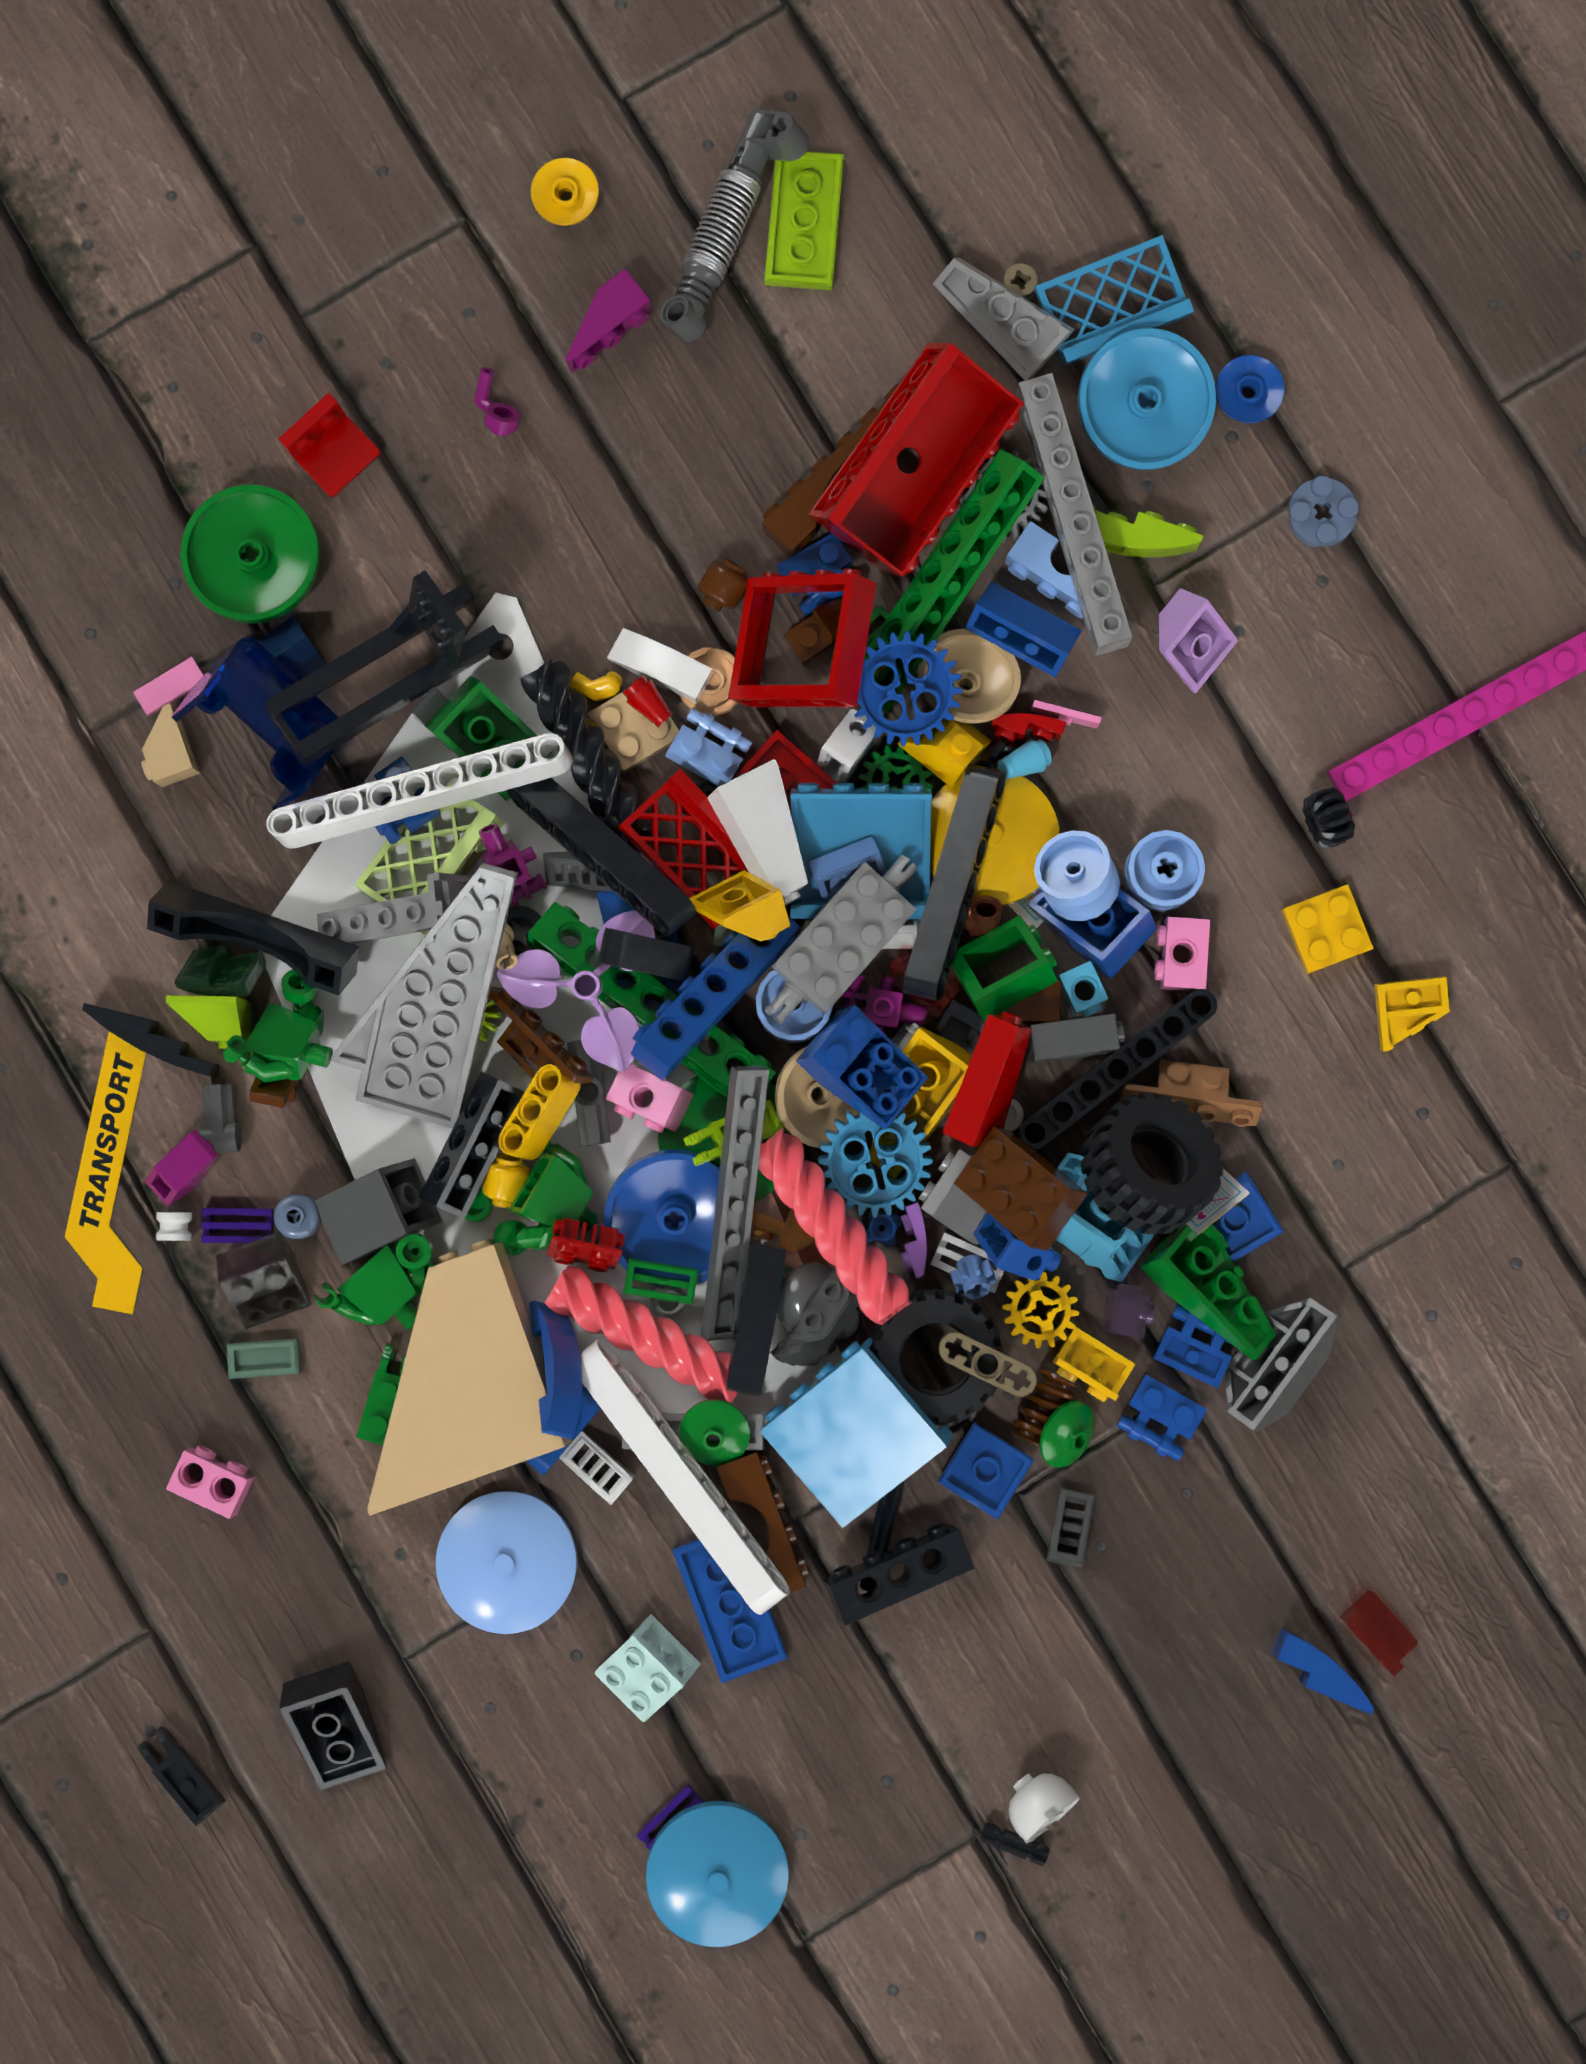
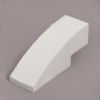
(661, 664)

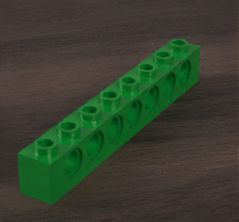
(958, 559)
(564, 921)

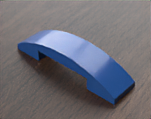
(562, 1368)

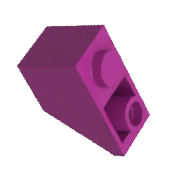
(182, 1168)

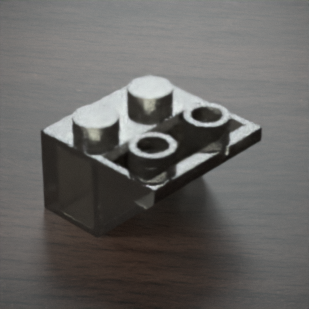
(262, 1280)

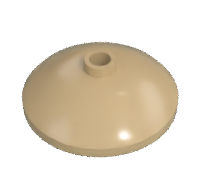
(985, 669)
(801, 1113)

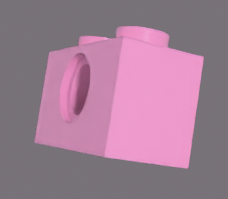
(1195, 937)
(668, 1101)

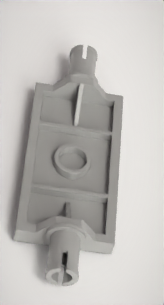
(842, 939)

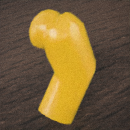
(599, 688)

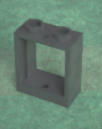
(1074, 1038)

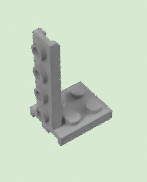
(394, 916)

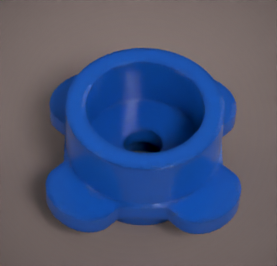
(887, 1236)

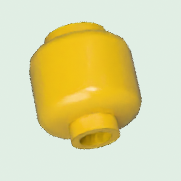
(505, 1179)

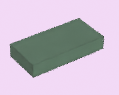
(263, 1358)

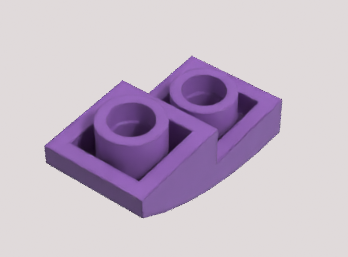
(915, 1256)

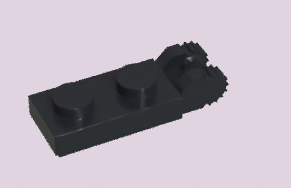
(182, 1777)

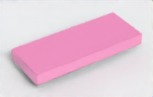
(168, 686)
(1066, 714)

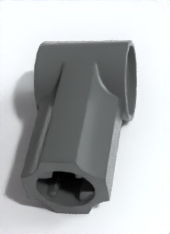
(220, 1118)

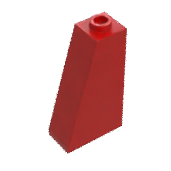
(989, 1080)

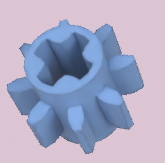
(973, 1276)

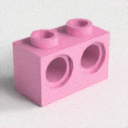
(208, 1491)

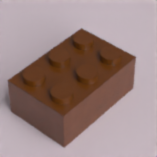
(1020, 1188)

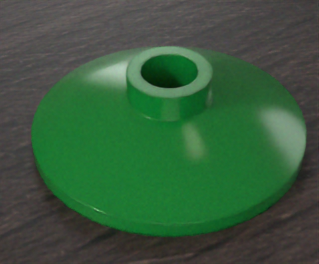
(718, 1419)
(1067, 1434)

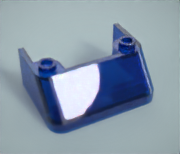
(243, 683)

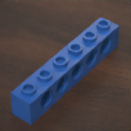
(665, 1054)

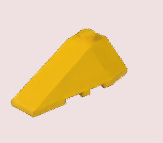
(945, 1067)

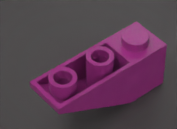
(612, 312)

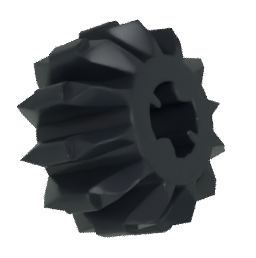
(1328, 818)

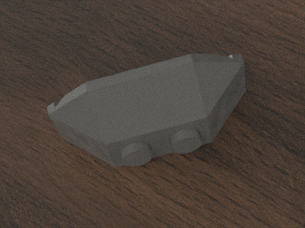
(1272, 1384)

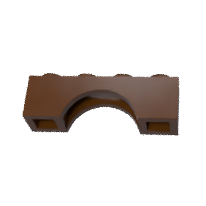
(748, 1482)

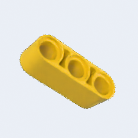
(534, 1128)

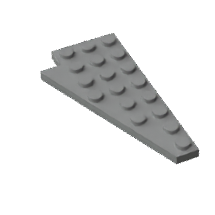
(428, 1019)

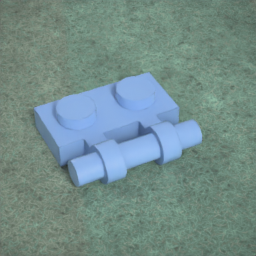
(704, 756)

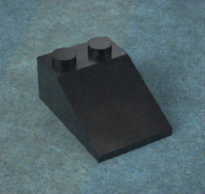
(332, 1725)

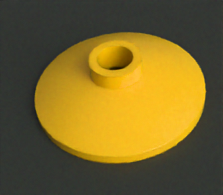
(560, 177)

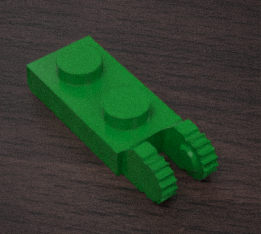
(380, 1400)

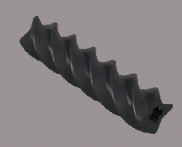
(593, 765)

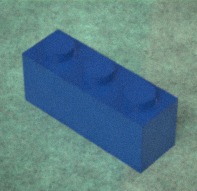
(1023, 629)

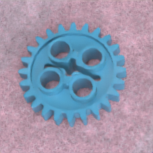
(844, 1167)

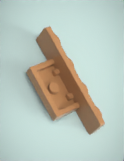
(1203, 1090)

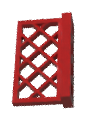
(698, 810)

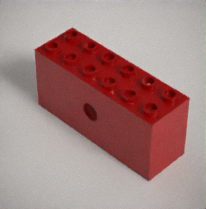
(953, 422)

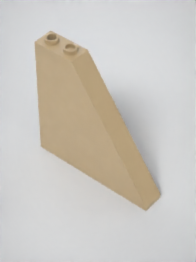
(465, 1383)

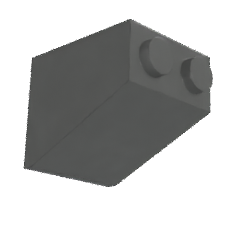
(376, 1211)

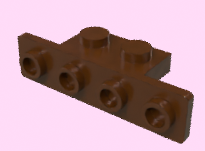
(534, 1045)

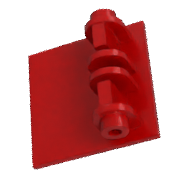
(598, 1256)

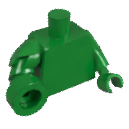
(283, 1039)
(551, 1191)
(384, 1285)

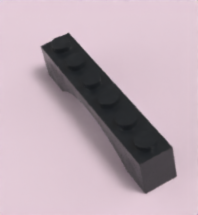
(192, 914)

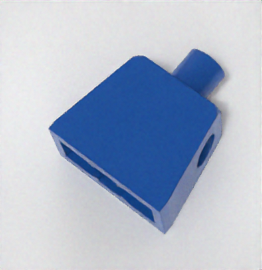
(1011, 1253)

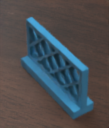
(1155, 317)

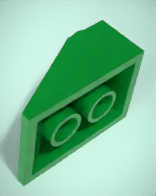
(477, 722)

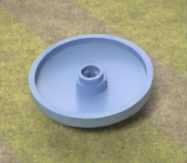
(506, 1561)

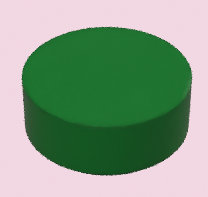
(480, 1208)

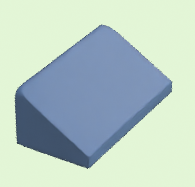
(838, 866)

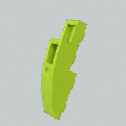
(1147, 536)

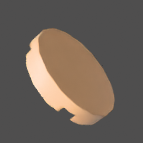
(715, 696)

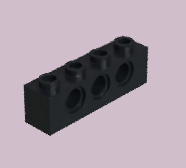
(471, 1146)
(950, 1561)

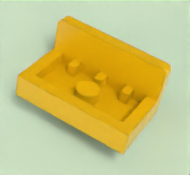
(1094, 1364)

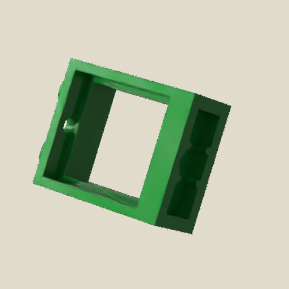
(1013, 987)

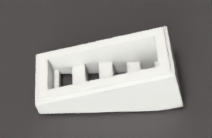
(615, 1466)

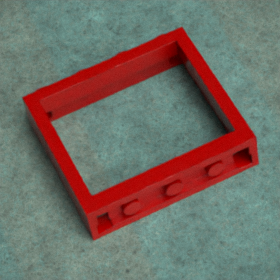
(848, 649)

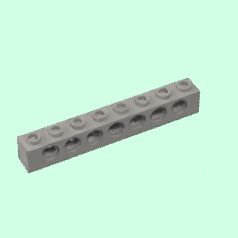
(1073, 515)

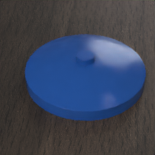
(665, 1212)

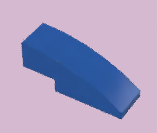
(1319, 1671)

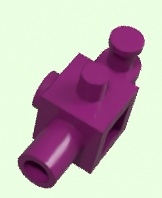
(507, 856)
(884, 1005)

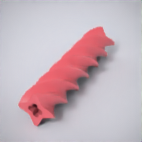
(837, 1236)
(633, 1328)

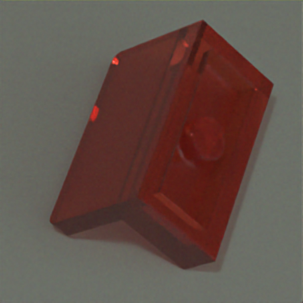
(1379, 1631)

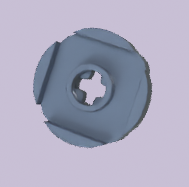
(1328, 493)

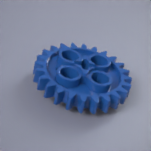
(937, 682)

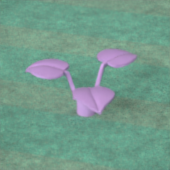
(534, 984)

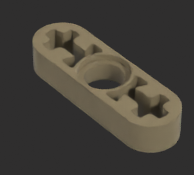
(1015, 1366)

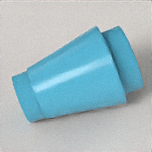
(1026, 760)

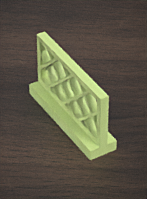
(458, 861)

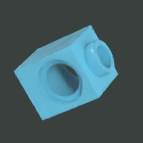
(1087, 974)

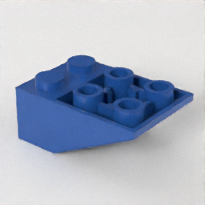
(862, 1066)

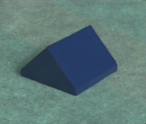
(293, 649)

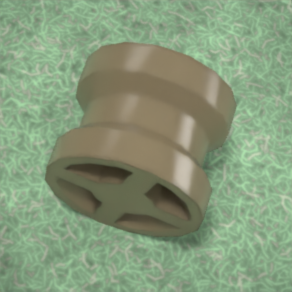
(1025, 273)

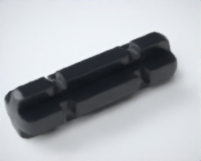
(1014, 1844)

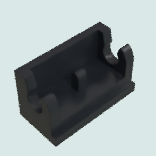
(961, 1026)

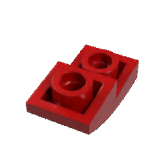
(1015, 725)

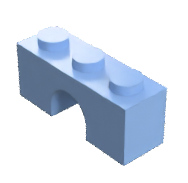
(1032, 560)

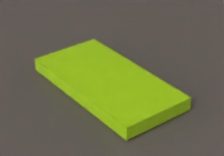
(804, 221)

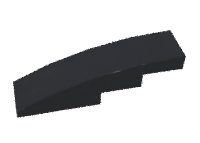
(142, 1034)
(755, 1320)

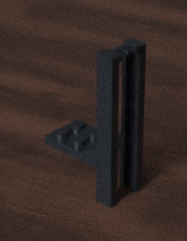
(428, 613)

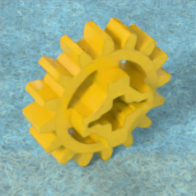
(1045, 1325)

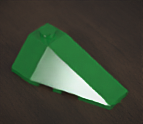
(1208, 1284)

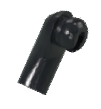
(997, 749)

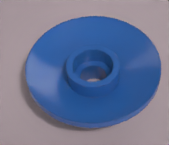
(1255, 374)

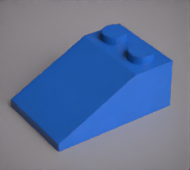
(1106, 939)

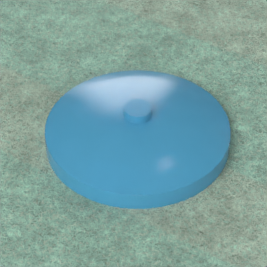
(1146, 399)
(716, 1874)

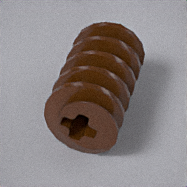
(1043, 1405)

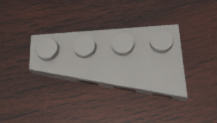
(1006, 320)

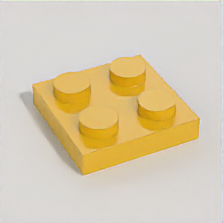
(1327, 929)

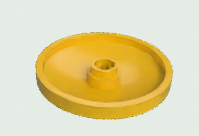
(1018, 834)

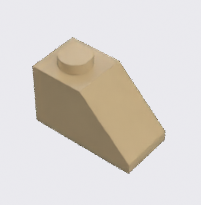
(168, 751)

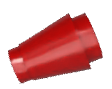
(647, 701)

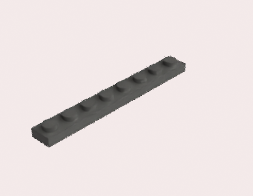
(734, 1199)

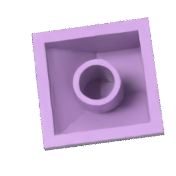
(1193, 638)

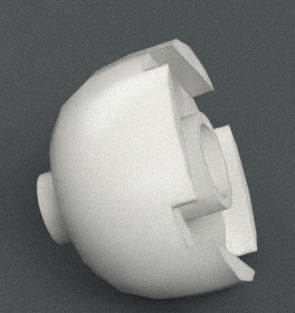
(1039, 1804)

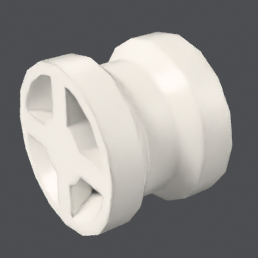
(173, 1226)

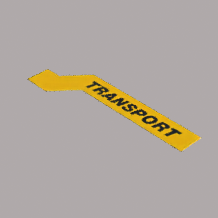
(99, 1177)

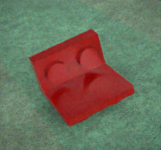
(329, 446)

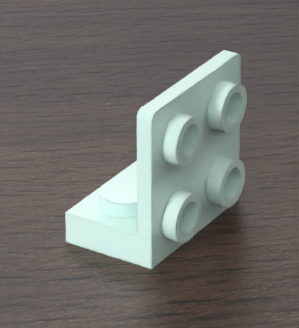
(648, 1668)

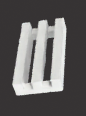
(941, 1250)

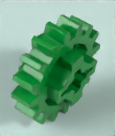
(887, 770)

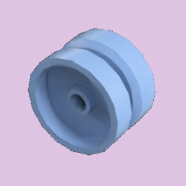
(1178, 856)
(1077, 875)
(801, 1023)

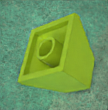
(214, 1016)

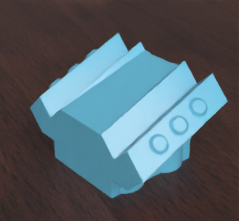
(1095, 1235)

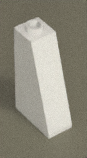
(761, 828)

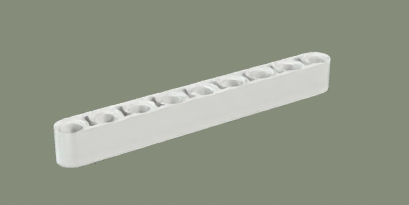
(435, 796)
(681, 1478)

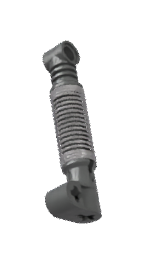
(764, 137)

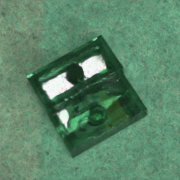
(217, 974)

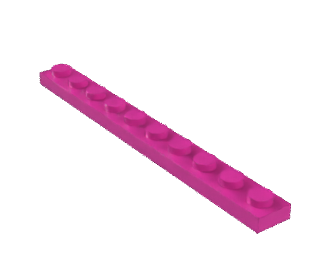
(1460, 718)

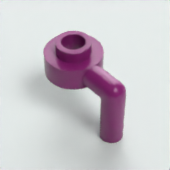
(499, 417)

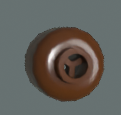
(723, 584)

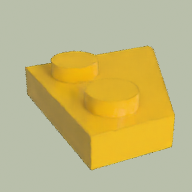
(1408, 1006)

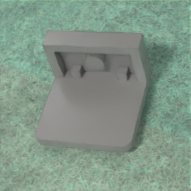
(949, 1203)

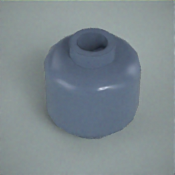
(308, 1212)

